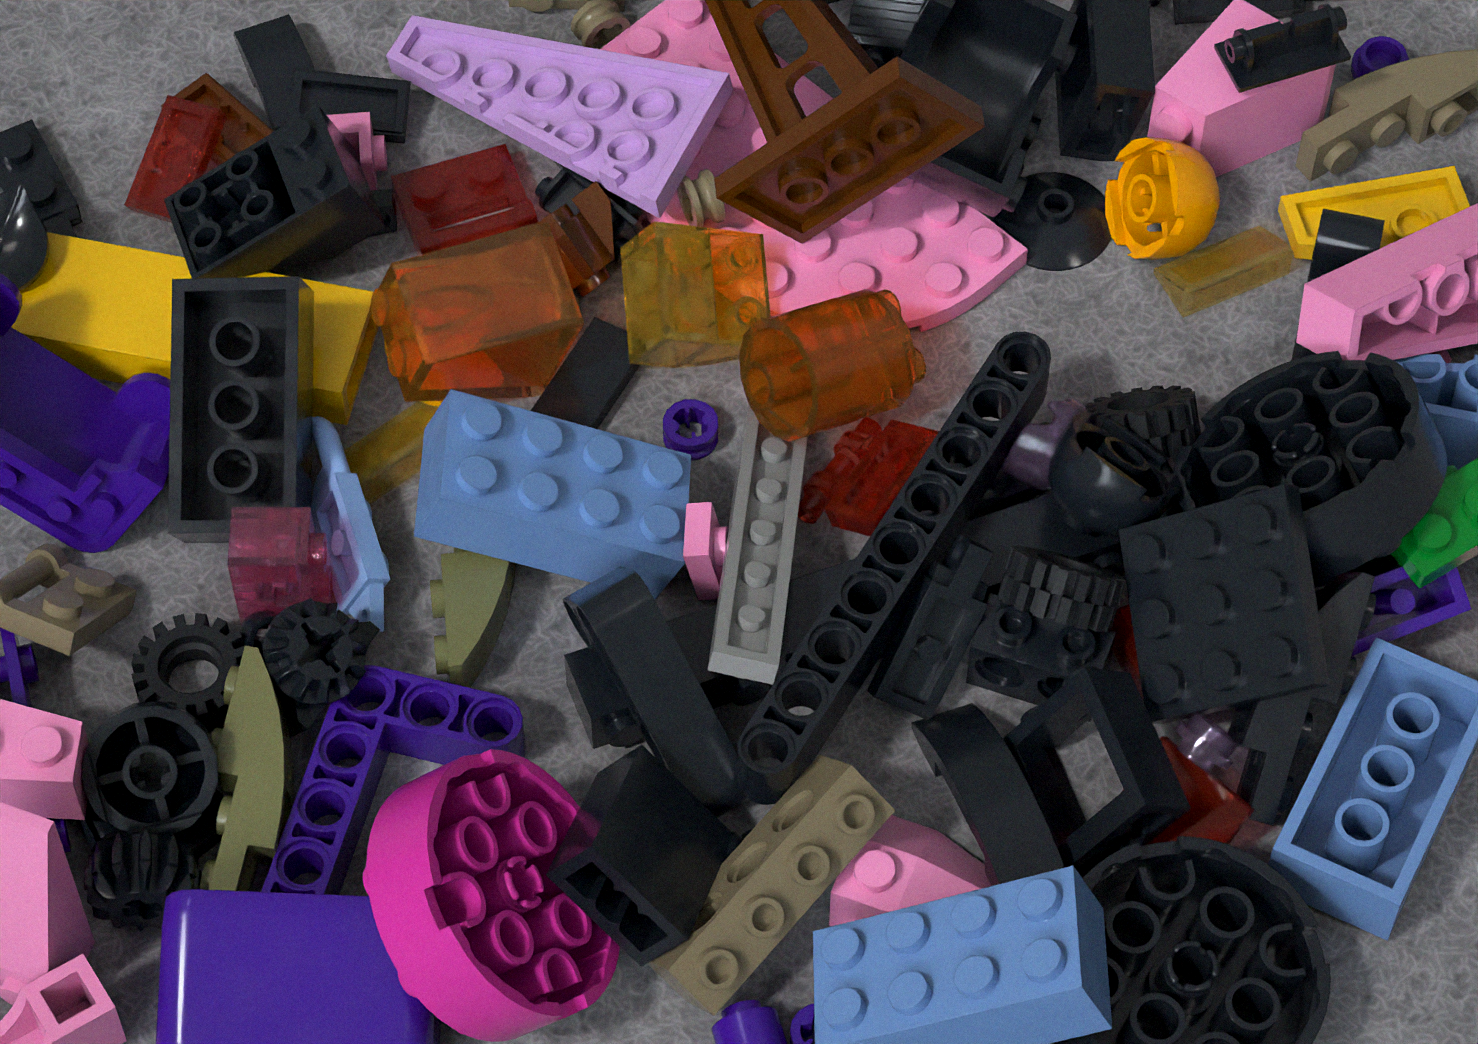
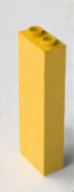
(113, 314)

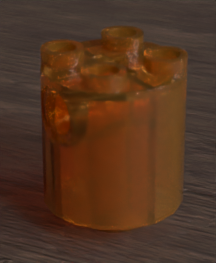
(829, 364)

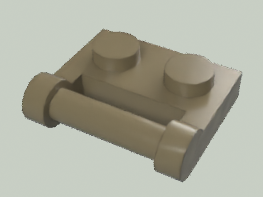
(72, 609)

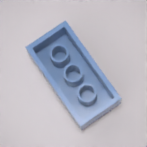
(551, 492)
(1380, 788)
(968, 968)

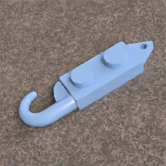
(346, 518)

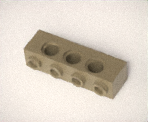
(774, 880)

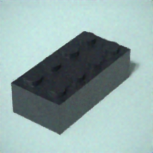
(238, 401)

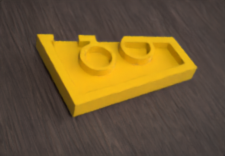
(1403, 201)

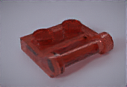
(462, 191)

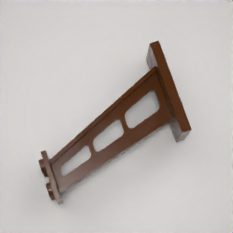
(849, 148)

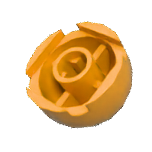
(1166, 186)

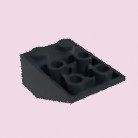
(276, 203)

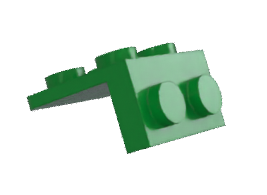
(1444, 534)

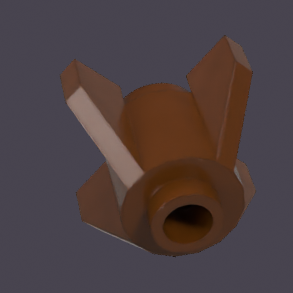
(584, 238)

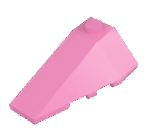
(902, 869)
(38, 902)

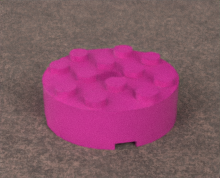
(469, 901)

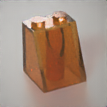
(479, 317)

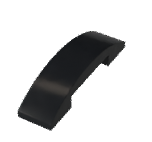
(989, 793)

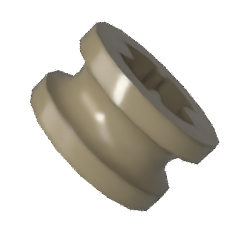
(598, 23)
(699, 199)

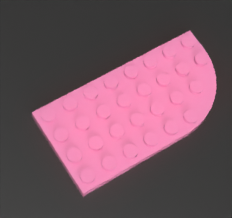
(906, 240)

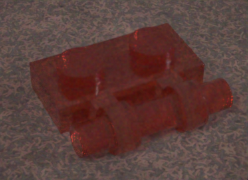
(864, 474)

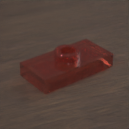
(175, 154)

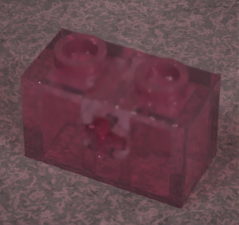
(277, 559)

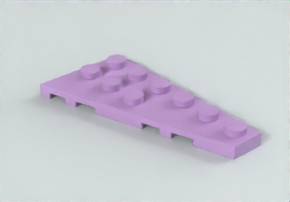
(590, 109)

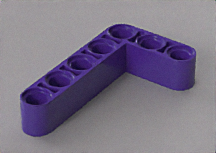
(371, 738)

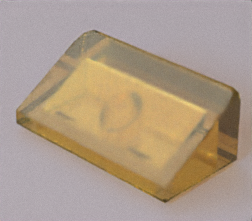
(1224, 270)
(390, 451)

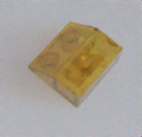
(692, 293)

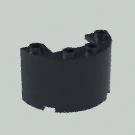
(1002, 61)

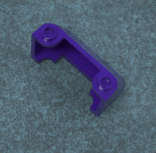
(71, 447)
(280, 973)

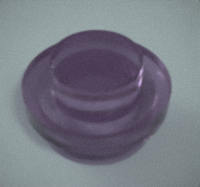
(1205, 742)

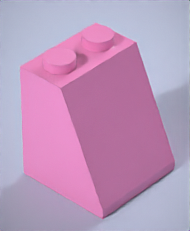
(1231, 128)

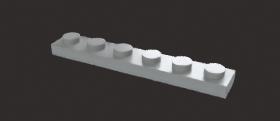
(758, 555)

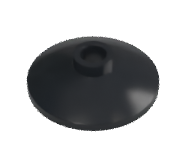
(1063, 238)

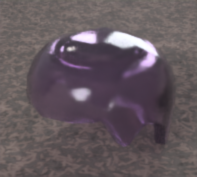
(1031, 452)

